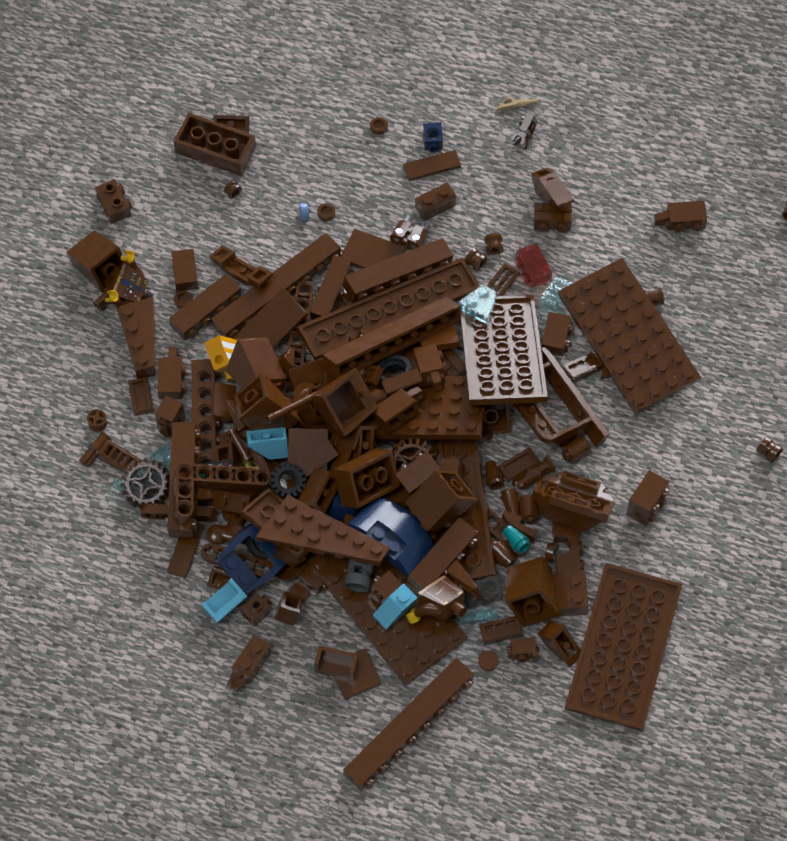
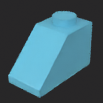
(269, 442)
(395, 606)

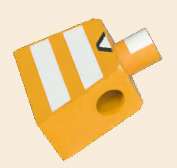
(219, 352)

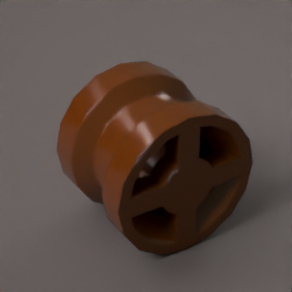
(493, 244)
(475, 259)
(95, 416)

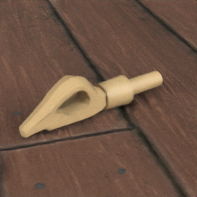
(515, 103)

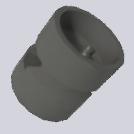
(358, 576)

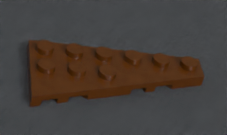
(318, 533)

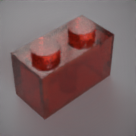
(533, 265)

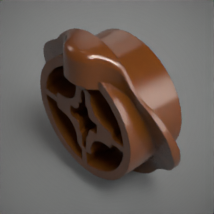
(307, 414)

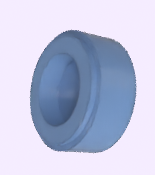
(303, 212)

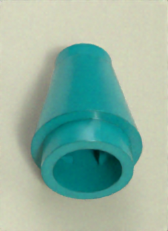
(516, 539)

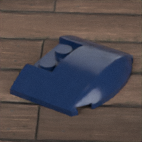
(397, 529)

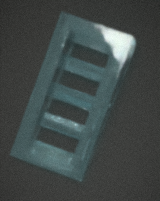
(549, 304)

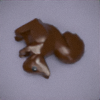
(217, 533)

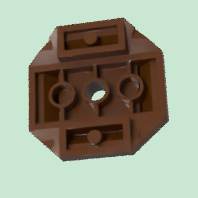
(573, 500)

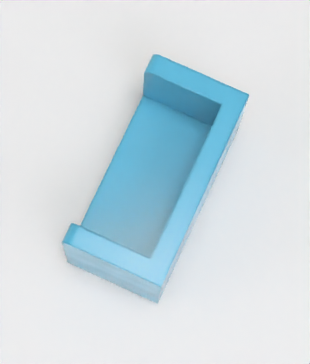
(224, 601)

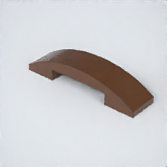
(238, 269)

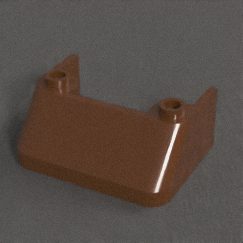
(544, 427)

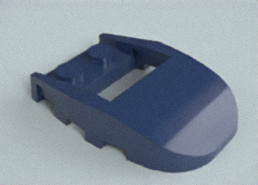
(238, 570)

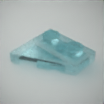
(479, 303)
(478, 615)

